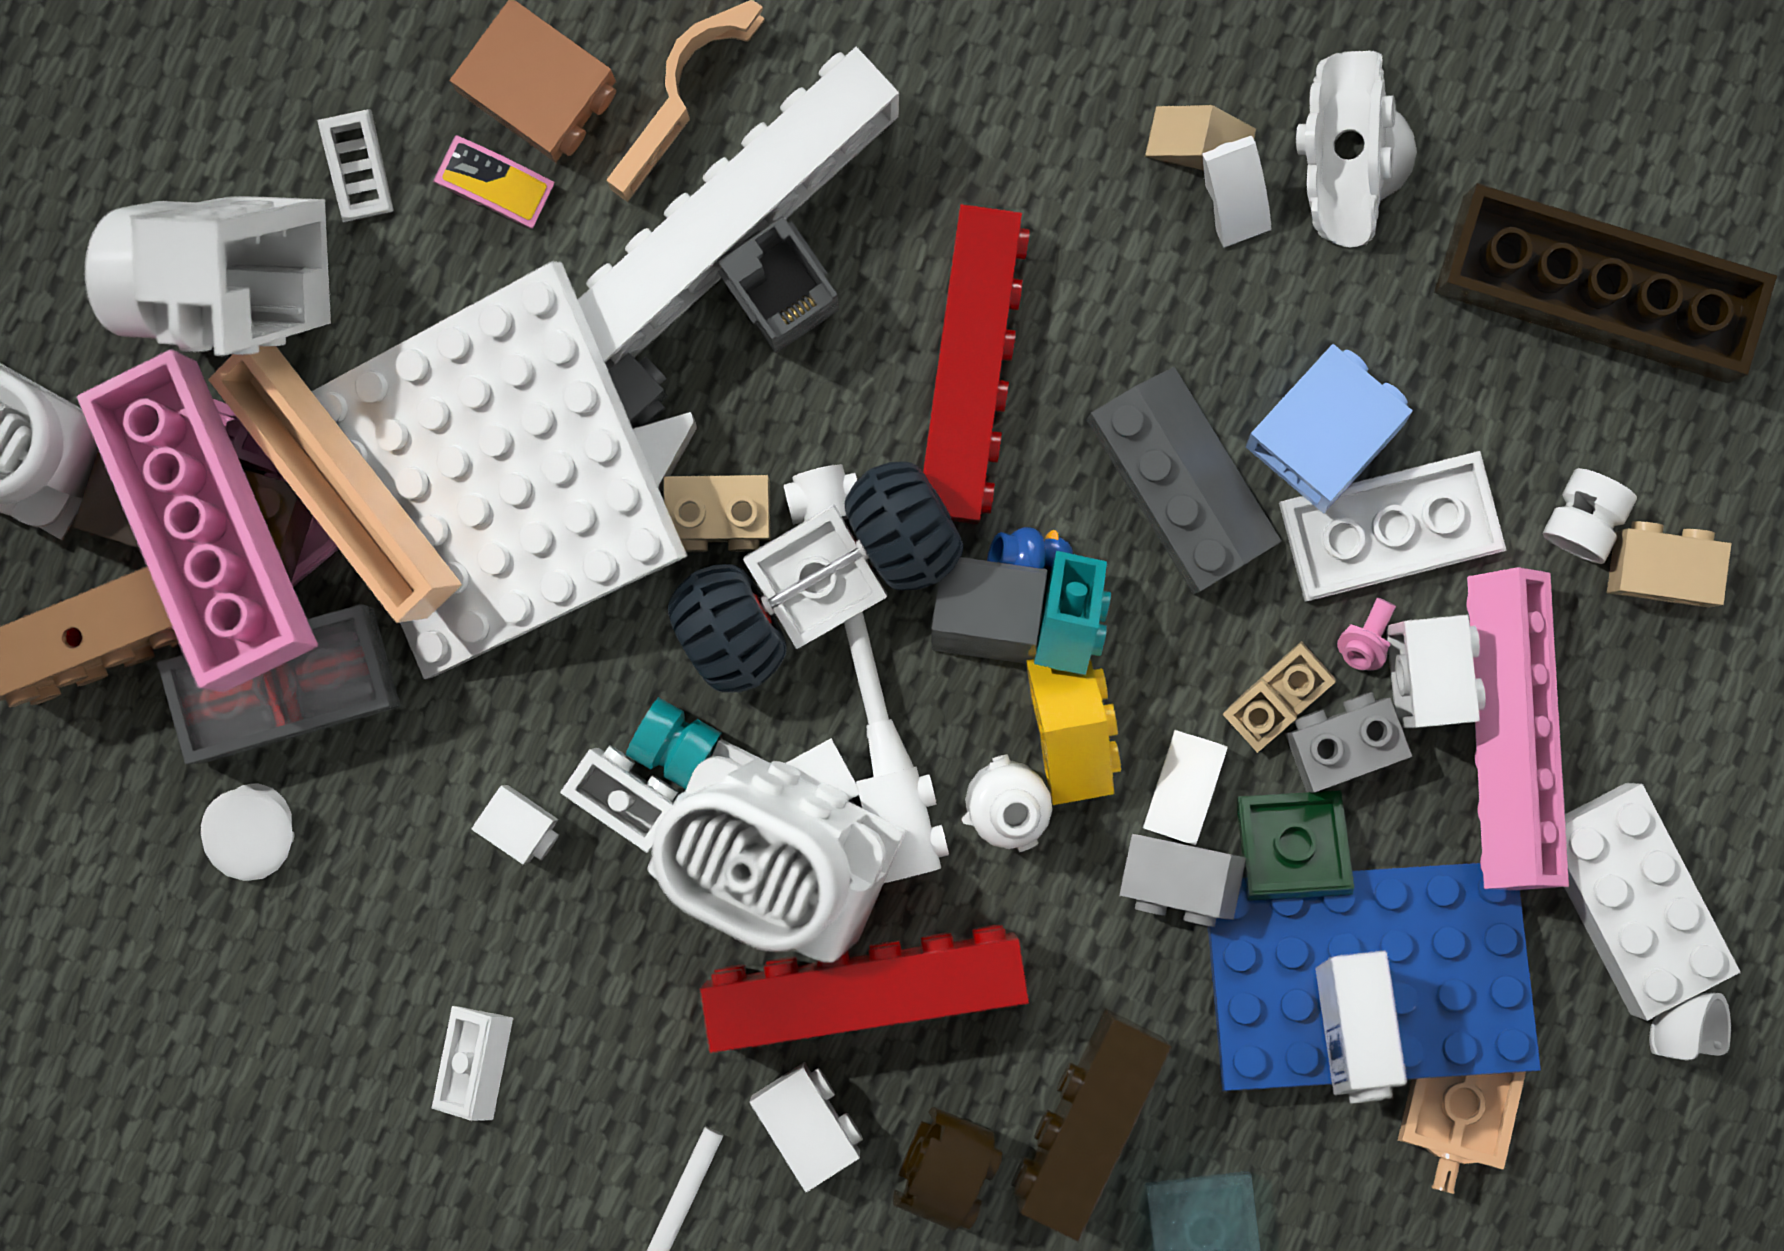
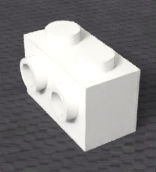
(619, 796)
(807, 1126)

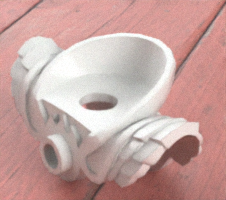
(1344, 192)

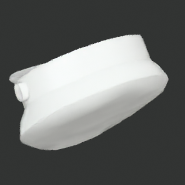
(247, 832)

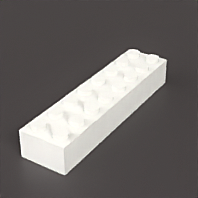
(739, 200)

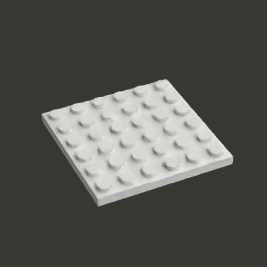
(509, 465)

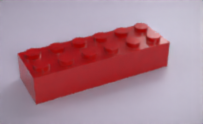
(863, 990)

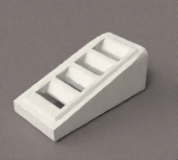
(346, 122)

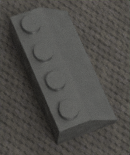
(1183, 479)

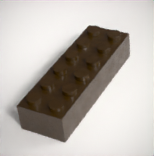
(1605, 284)

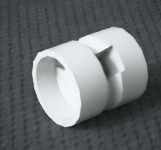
(1585, 533)

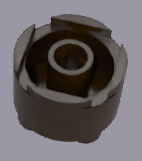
(947, 1170)

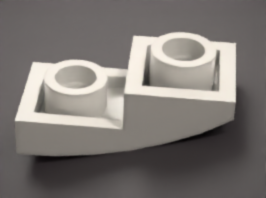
(1237, 191)

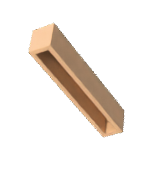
(335, 483)

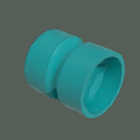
(672, 742)

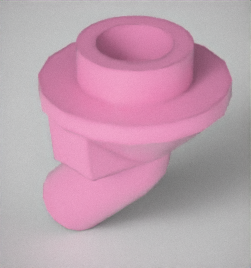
(1367, 641)

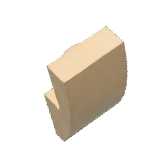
(1279, 697)

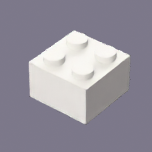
(1435, 671)

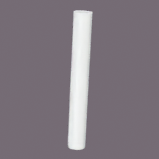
(686, 1190)

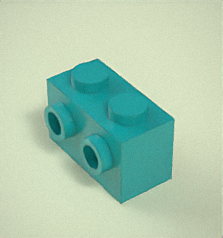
(1072, 614)

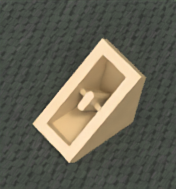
(1187, 132)

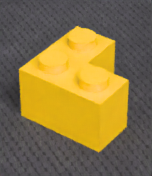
(1074, 732)

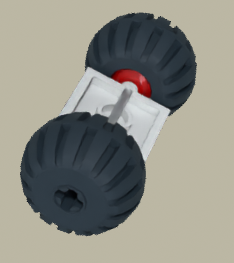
(814, 577)

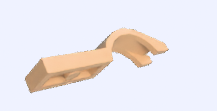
(736, 23)

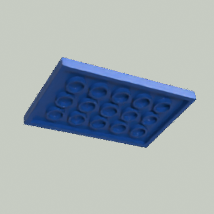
(1451, 966)

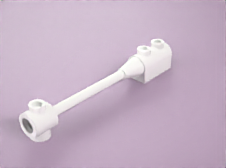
(890, 794)

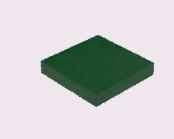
(1294, 845)

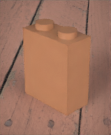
(535, 81)

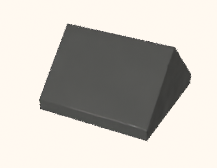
(989, 610)

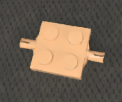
(1462, 1121)

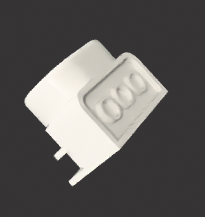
(211, 272)
(43, 454)
(772, 856)

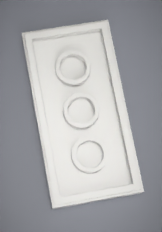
(1394, 527)

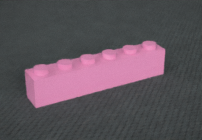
(1518, 732)

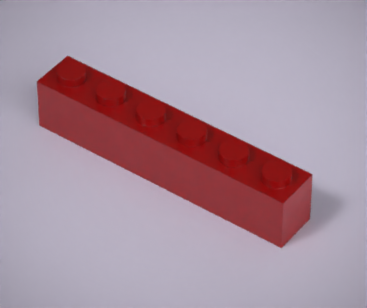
(971, 359)

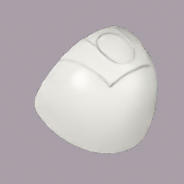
(1692, 1028)

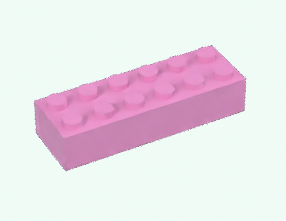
(197, 521)

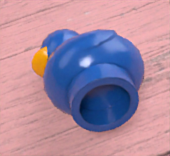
(1027, 548)

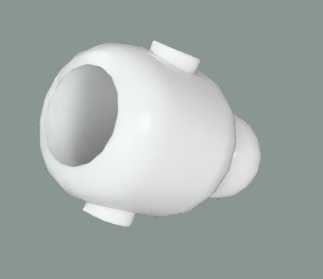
(1008, 804)

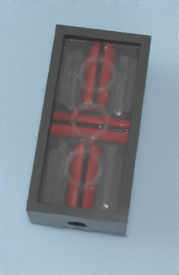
(317, 690)

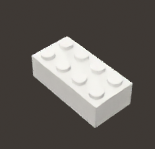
(1641, 903)

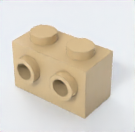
(719, 510)

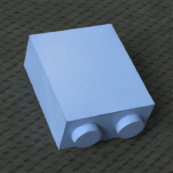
(1329, 427)

